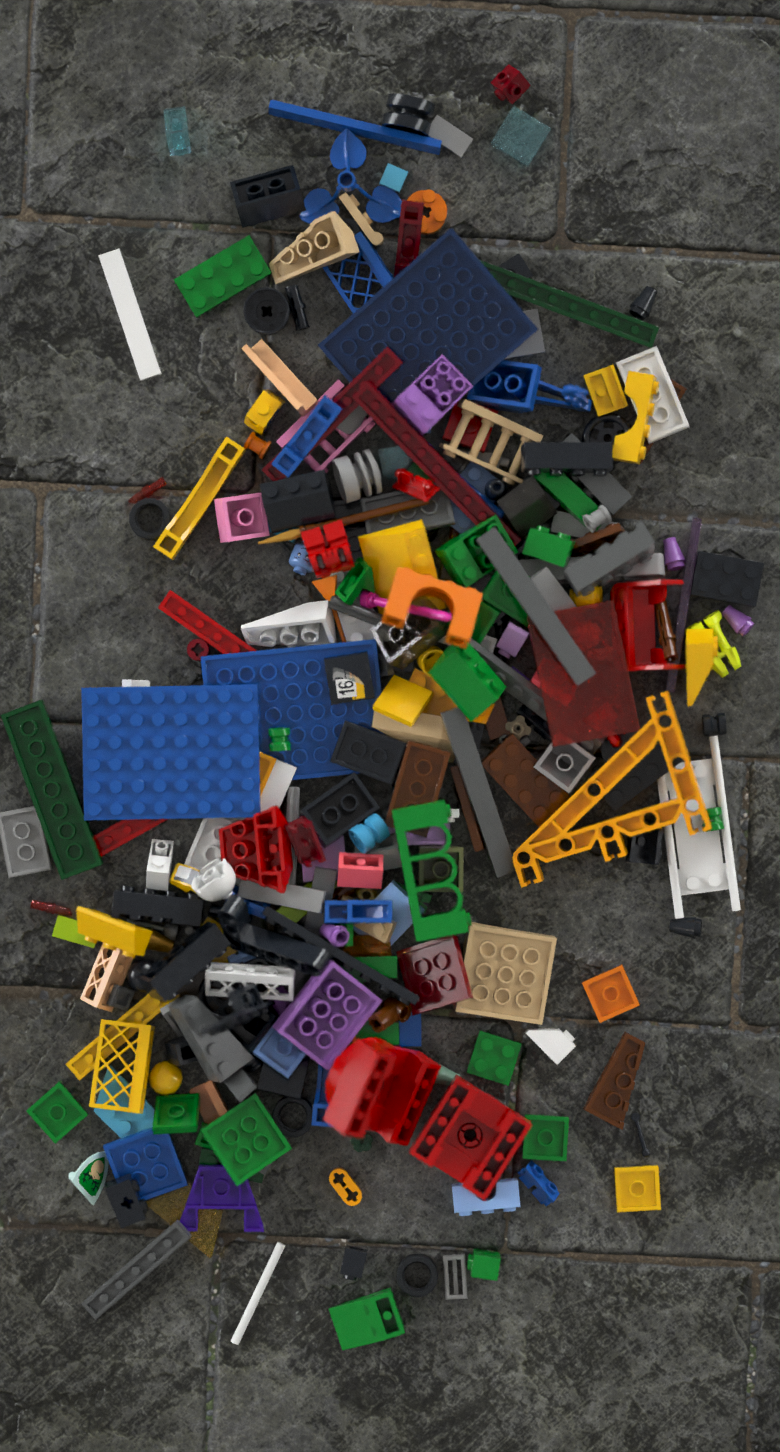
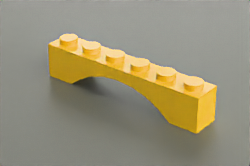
(200, 498)

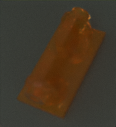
(368, 946)

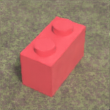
(360, 870)

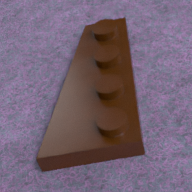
(613, 1090)

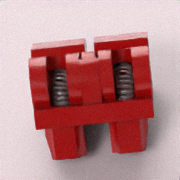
(330, 551)

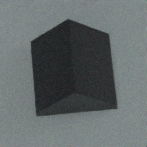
(251, 1033)

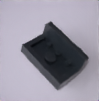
(645, 846)

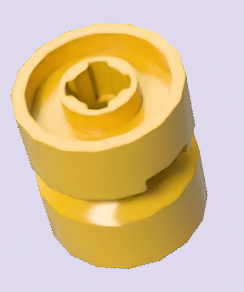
(428, 659)

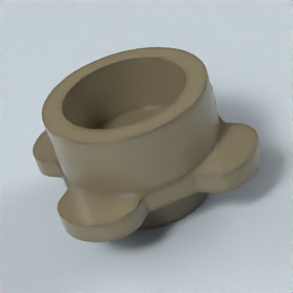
(524, 728)

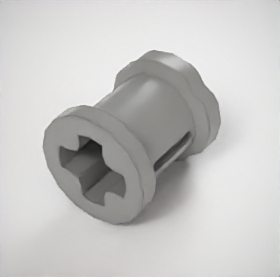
(597, 518)

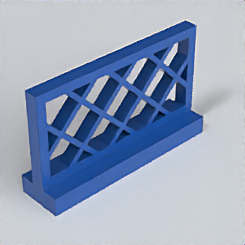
(375, 263)

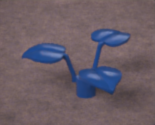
(351, 153)

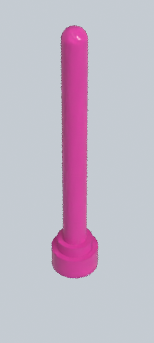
(369, 600)

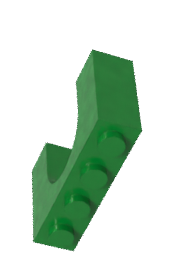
(388, 967)

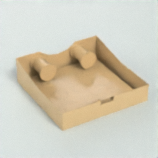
(507, 973)

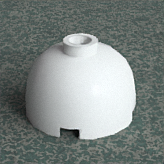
(216, 881)

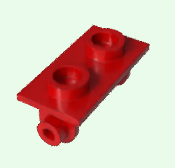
(414, 485)

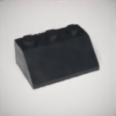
(267, 196)
(298, 501)

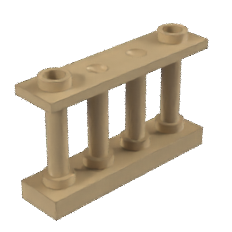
(488, 420)

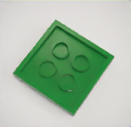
(245, 1139)

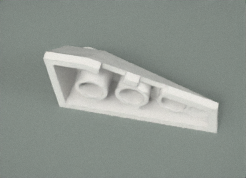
(294, 627)

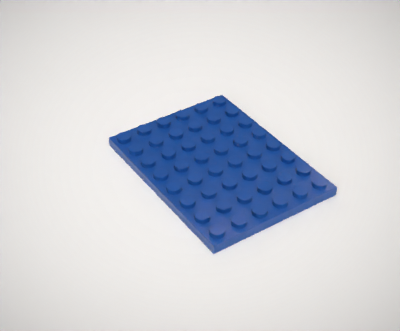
(297, 696)
(171, 752)

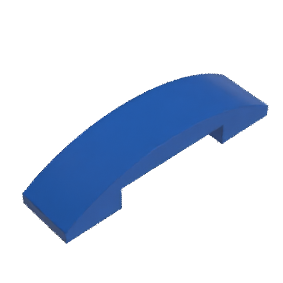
(307, 436)

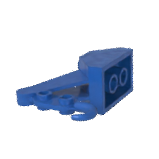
(514, 389)

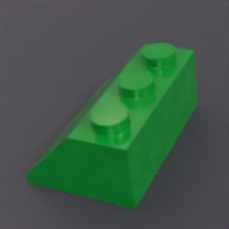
(467, 680)

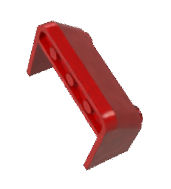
(636, 623)

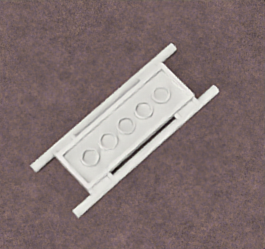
(700, 854)

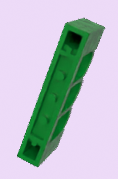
(438, 924)

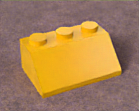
(112, 932)

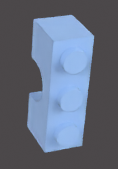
(505, 1198)

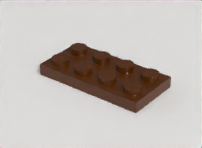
(514, 771)
(418, 779)

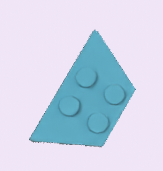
(123, 1122)

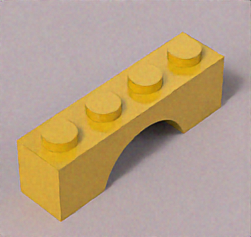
(630, 445)

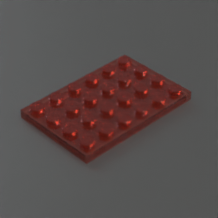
(603, 702)

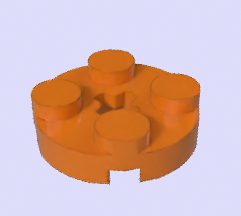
(438, 210)

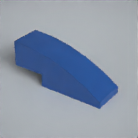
(358, 912)

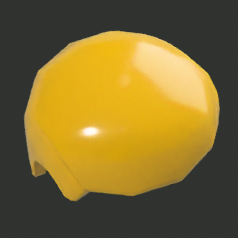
(165, 1078)

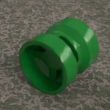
(279, 739)
(714, 813)

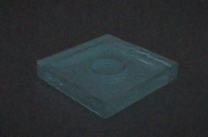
(520, 136)

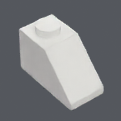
(553, 1042)

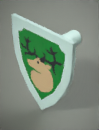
(91, 1176)

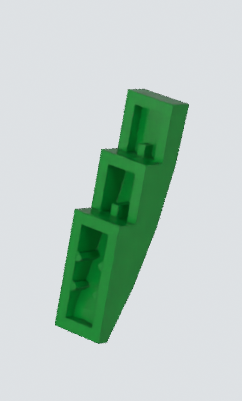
(568, 495)

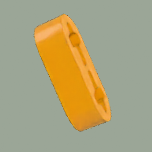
(341, 1190)

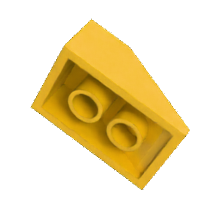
(700, 650)

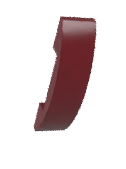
(409, 234)

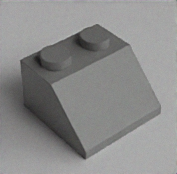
(564, 764)

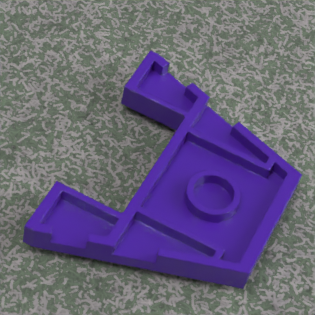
(216, 1190)

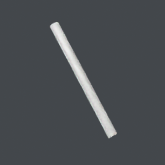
(258, 1293)

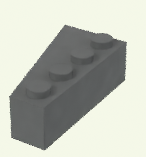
(610, 560)
(217, 1054)

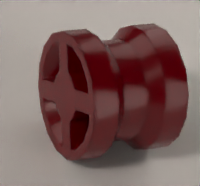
(196, 647)

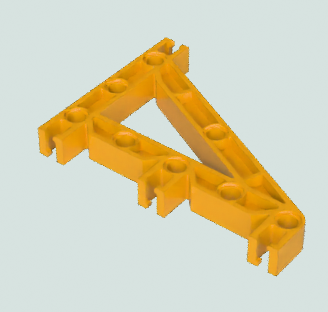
(546, 840)

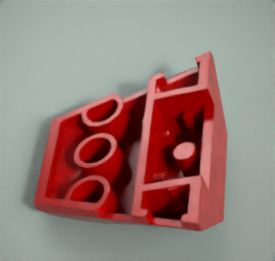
(259, 849)

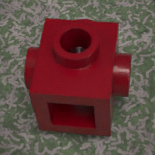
(509, 84)

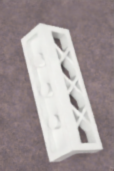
(250, 974)

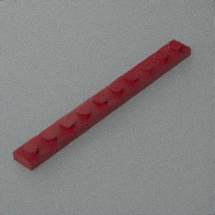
(426, 457)

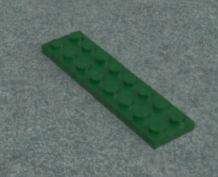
(52, 789)

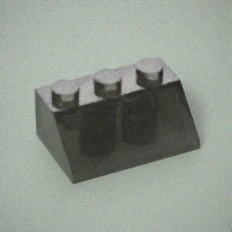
(411, 641)

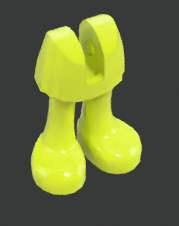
(713, 622)

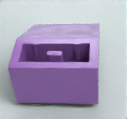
(432, 395)

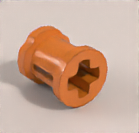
(257, 445)

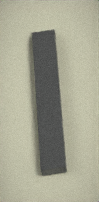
(535, 606)
(478, 791)

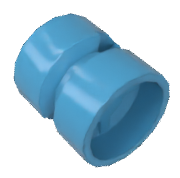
(369, 832)

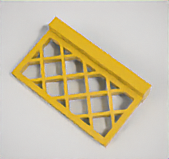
(140, 1072)

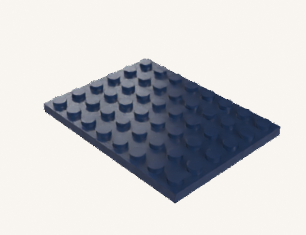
(430, 309)

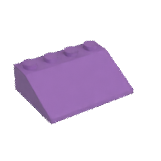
(327, 1014)

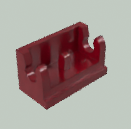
(304, 841)

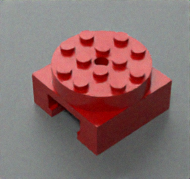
(379, 1089)
(475, 1161)

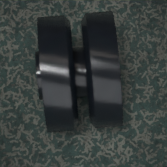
(408, 114)

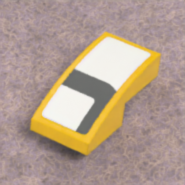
(183, 877)

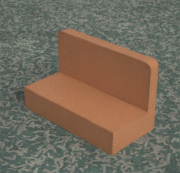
(211, 1103)

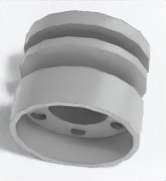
(360, 475)

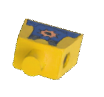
(264, 411)

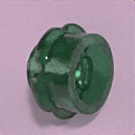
(366, 1146)

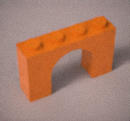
(461, 602)

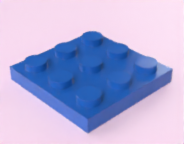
(148, 1159)

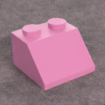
(241, 517)

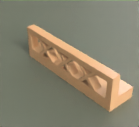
(281, 377)
(115, 973)

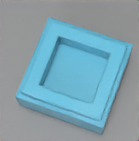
(393, 177)

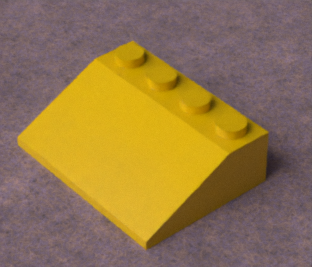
(398, 547)

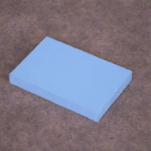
(400, 910)

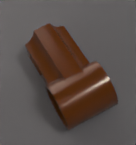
(392, 1011)

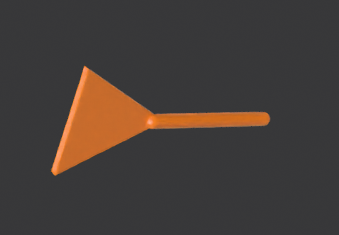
(327, 588)

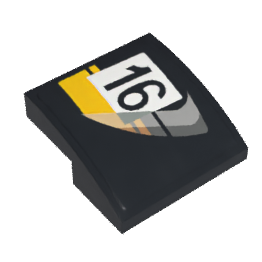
(349, 678)

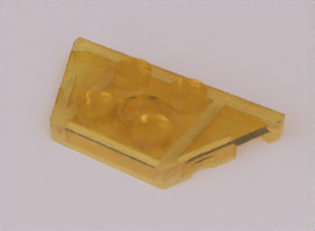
(170, 1208)

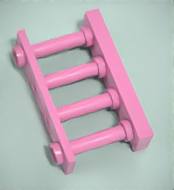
(331, 393)

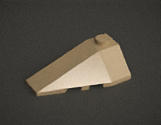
(320, 245)
(426, 730)

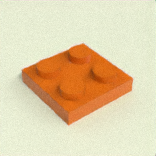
(610, 993)

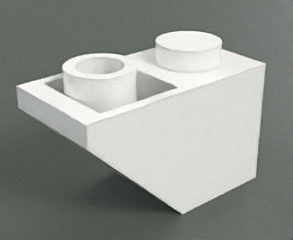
(159, 864)

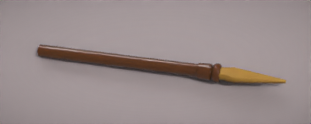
(359, 517)

